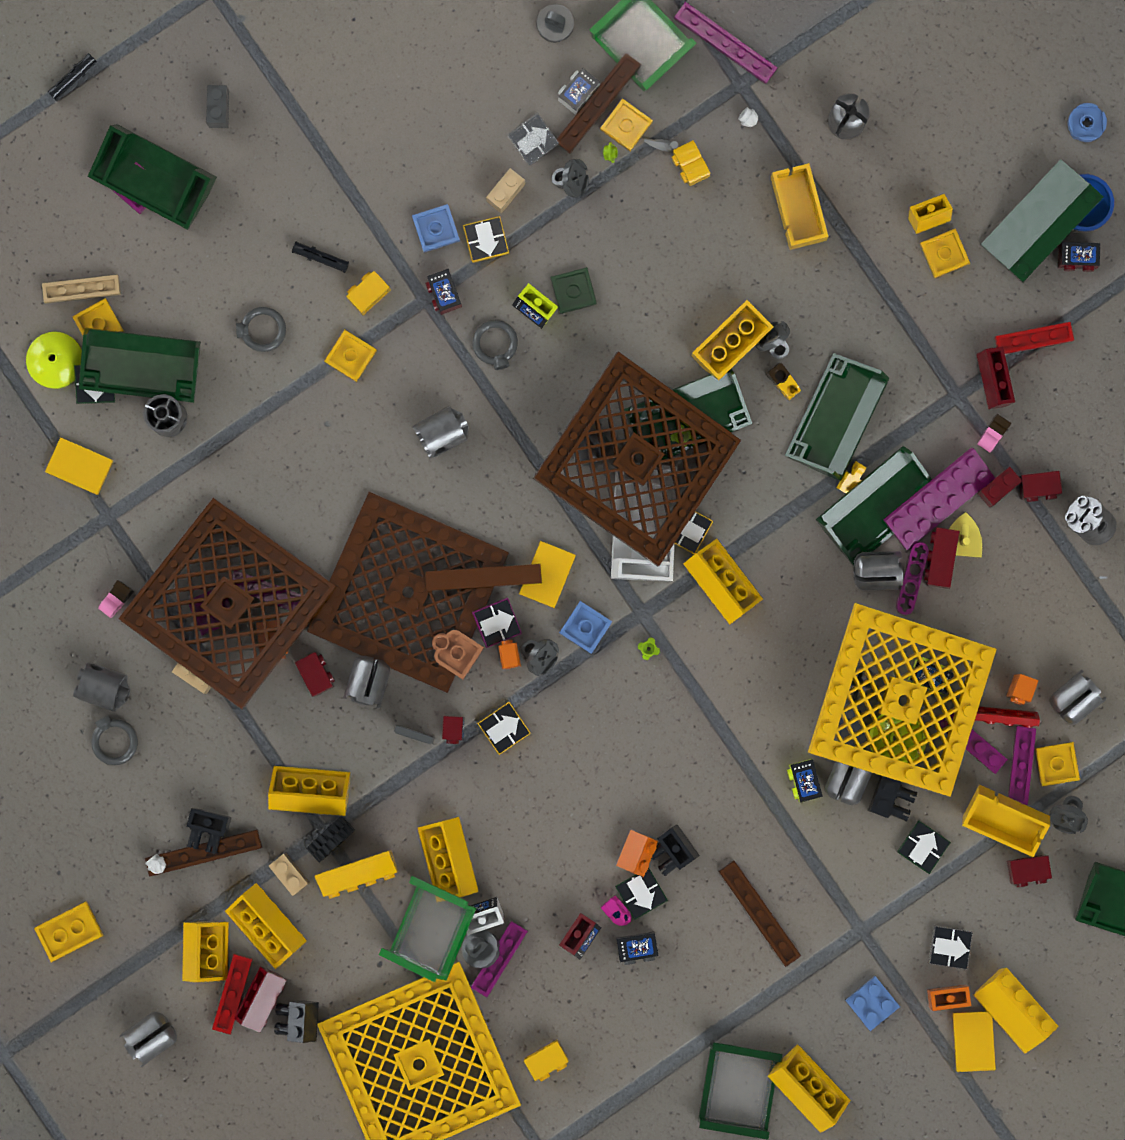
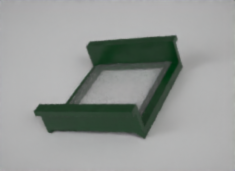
(738, 1090)

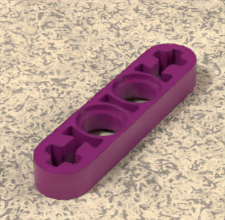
(915, 579)

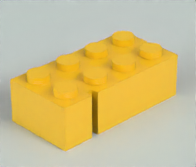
(799, 206)
(1006, 820)

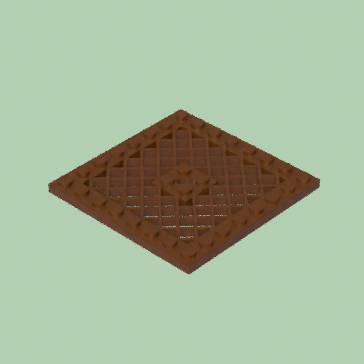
(724, 444)
(373, 508)
(216, 515)

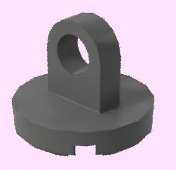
(555, 23)
(573, 178)
(774, 338)
(542, 656)
(1069, 818)
(481, 949)

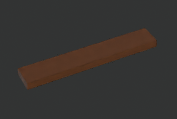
(598, 103)
(483, 577)
(228, 847)
(759, 913)

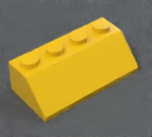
(732, 340)
(723, 581)
(309, 790)
(448, 857)
(357, 873)
(265, 925)
(1015, 1010)
(809, 1089)

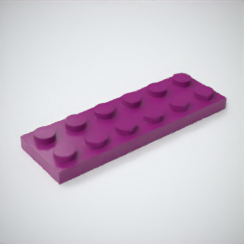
(939, 498)

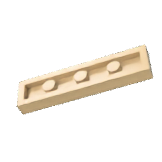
(81, 289)

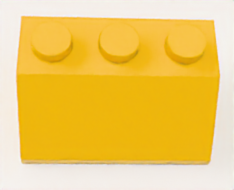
(205, 951)

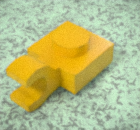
(851, 480)

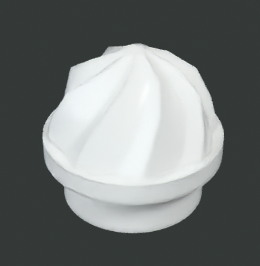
(748, 117)
(156, 864)

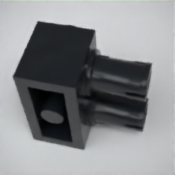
(885, 795)
(205, 821)
(677, 847)
(301, 1021)

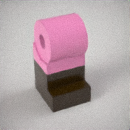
(994, 433)
(115, 599)

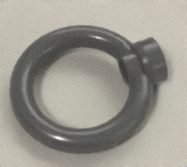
(243, 332)
(500, 361)
(104, 724)

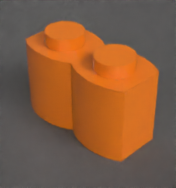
(509, 654)

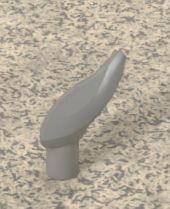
(661, 144)

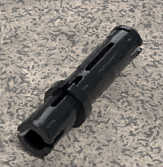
(72, 76)
(312, 253)

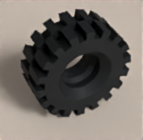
(330, 839)

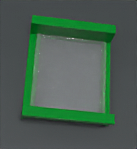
(645, 35)
(430, 931)

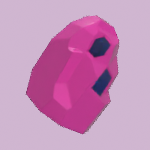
(617, 911)

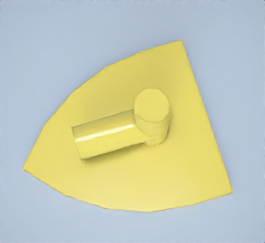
(969, 537)

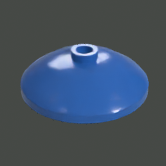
(1103, 210)

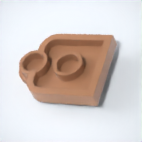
(456, 652)

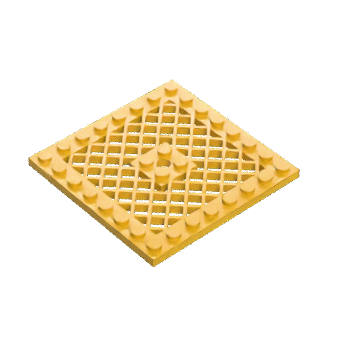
(839, 690)
(353, 1083)

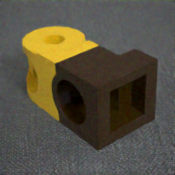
(783, 381)

